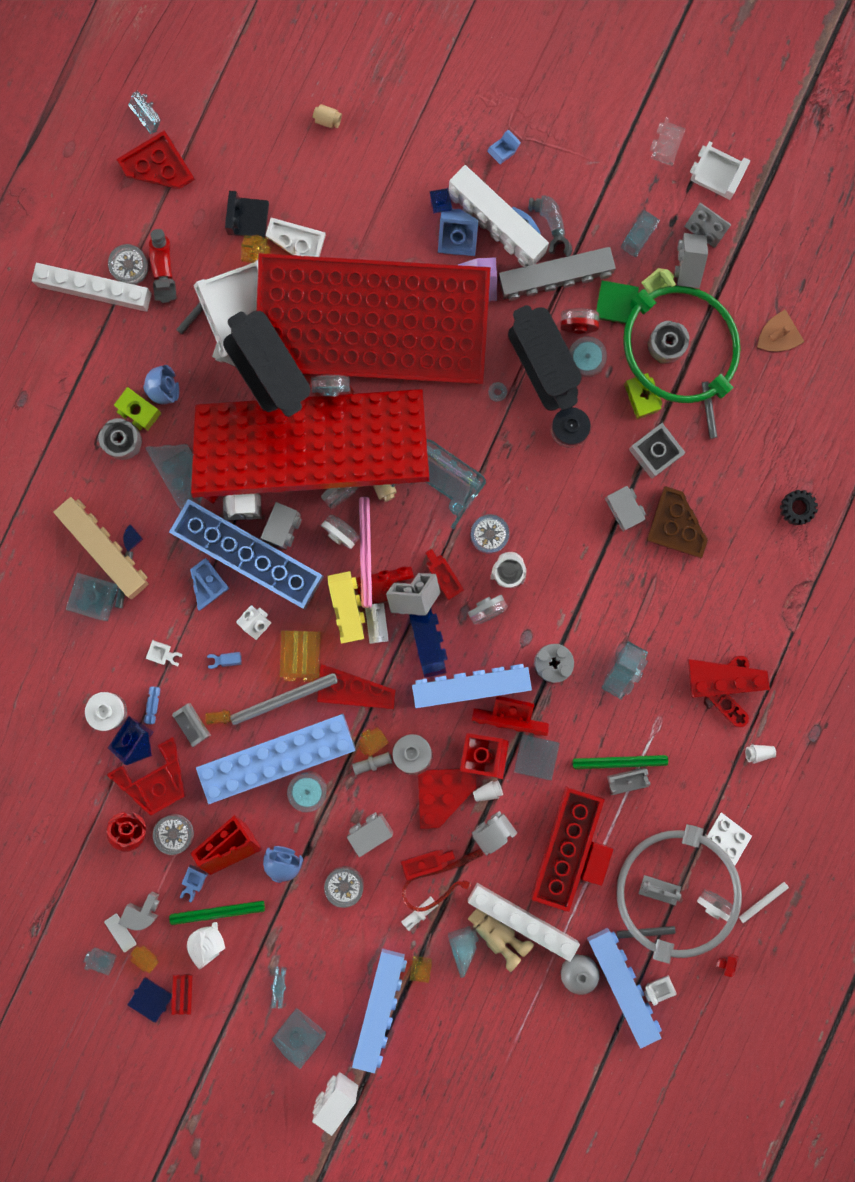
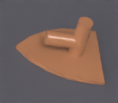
(779, 334)

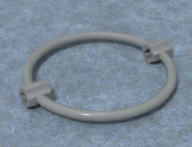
(665, 950)

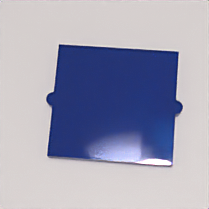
(150, 1000)

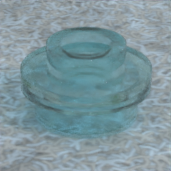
(501, 387)

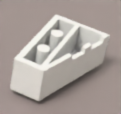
(242, 507)

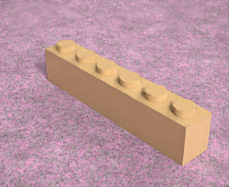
(101, 548)

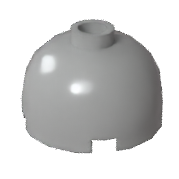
(580, 974)

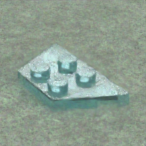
(175, 469)

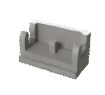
(191, 724)
(628, 781)

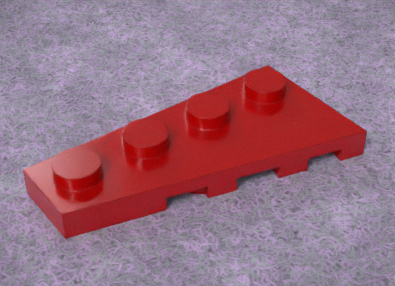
(722, 679)

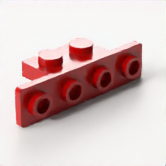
(384, 580)
(512, 715)

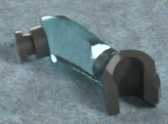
(551, 212)

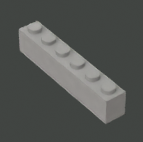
(556, 273)

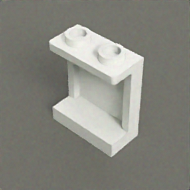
(718, 171)

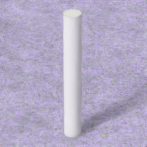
(763, 902)

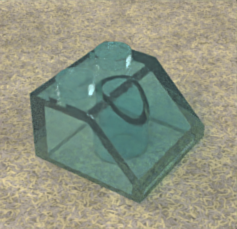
(298, 1038)

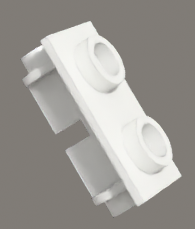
(377, 623)

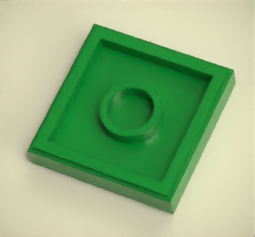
(615, 301)

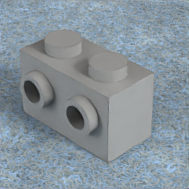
(625, 508)

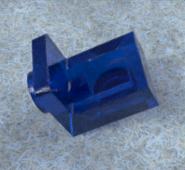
(440, 200)

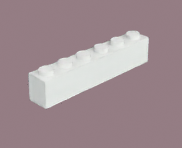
(91, 287)
(523, 922)

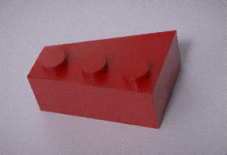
(226, 846)

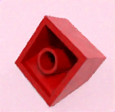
(484, 755)

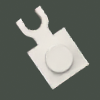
(160, 653)

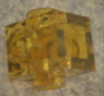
(252, 247)

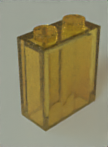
(300, 655)

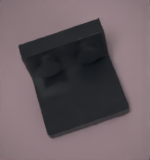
(246, 216)

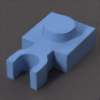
(194, 881)

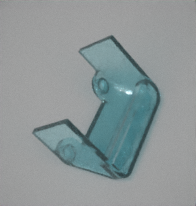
(453, 479)

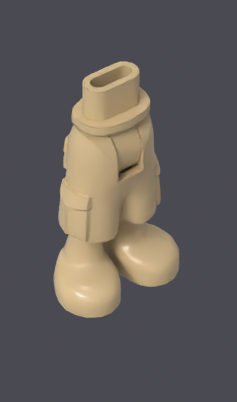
(497, 936)

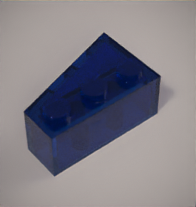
(428, 643)

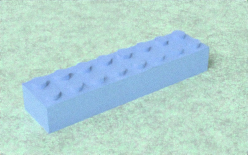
(246, 554)
(276, 758)

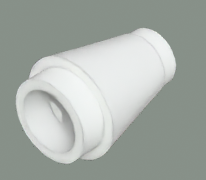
(759, 753)
(488, 791)

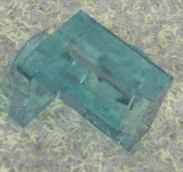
(99, 961)

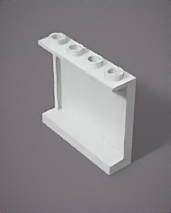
(227, 296)

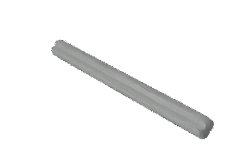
(283, 699)

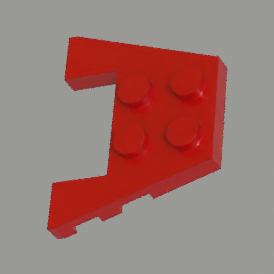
(157, 788)

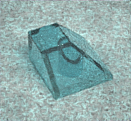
(463, 947)

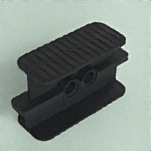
(545, 357)
(265, 363)

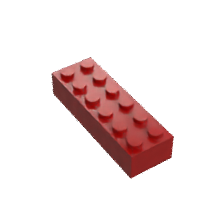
(567, 848)

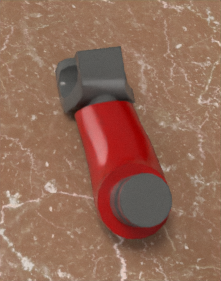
(160, 263)

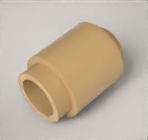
(327, 116)
(385, 492)

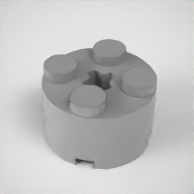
(671, 332)
(111, 433)
(563, 668)
(494, 833)

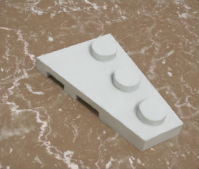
(295, 238)

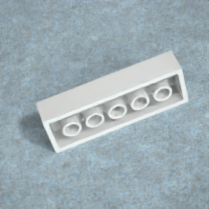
(497, 217)

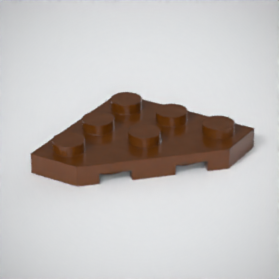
(677, 525)

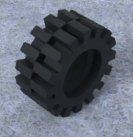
(809, 502)

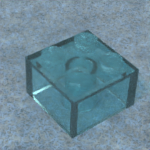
(92, 597)

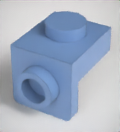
(504, 147)

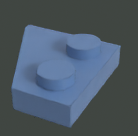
(207, 583)

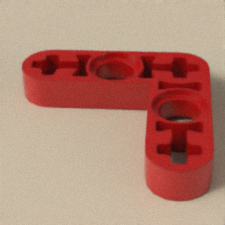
(717, 699)

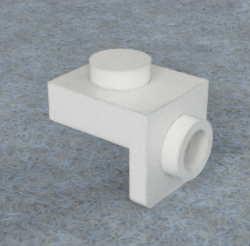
(659, 990)

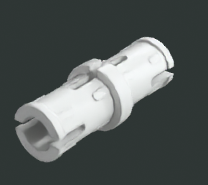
(415, 917)

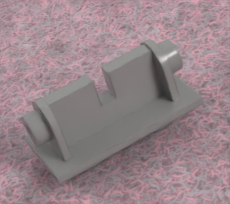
(660, 890)

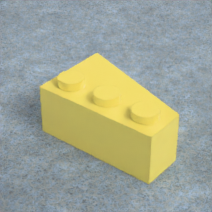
(346, 607)

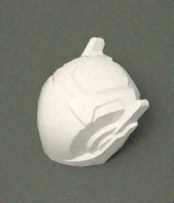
(509, 570)
(205, 945)

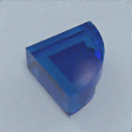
(131, 538)

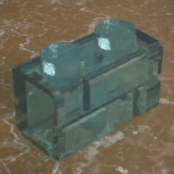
(640, 233)

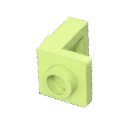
(658, 279)

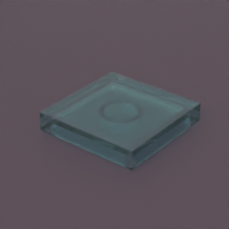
(536, 757)

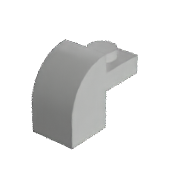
(140, 918)

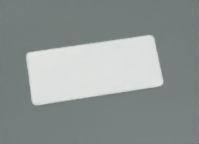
(120, 933)

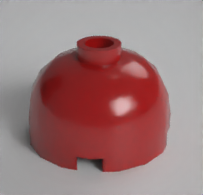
(126, 831)

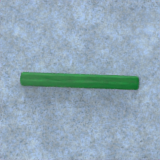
(619, 762)
(218, 912)

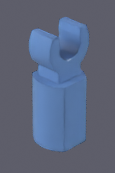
(226, 659)

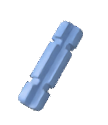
(152, 705)

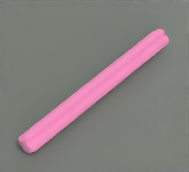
(365, 552)

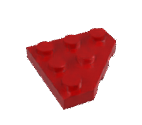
(156, 163)
(441, 794)

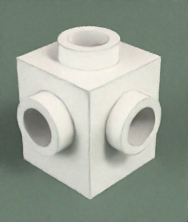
(254, 621)

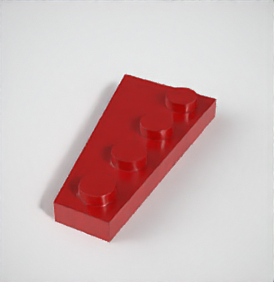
(355, 691)

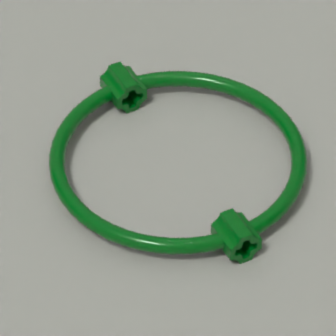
(644, 302)

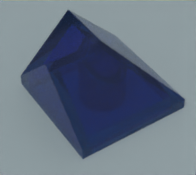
(131, 742)

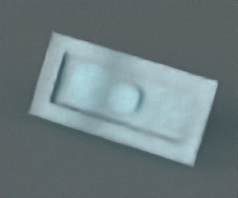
(144, 111)

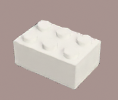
(334, 1103)

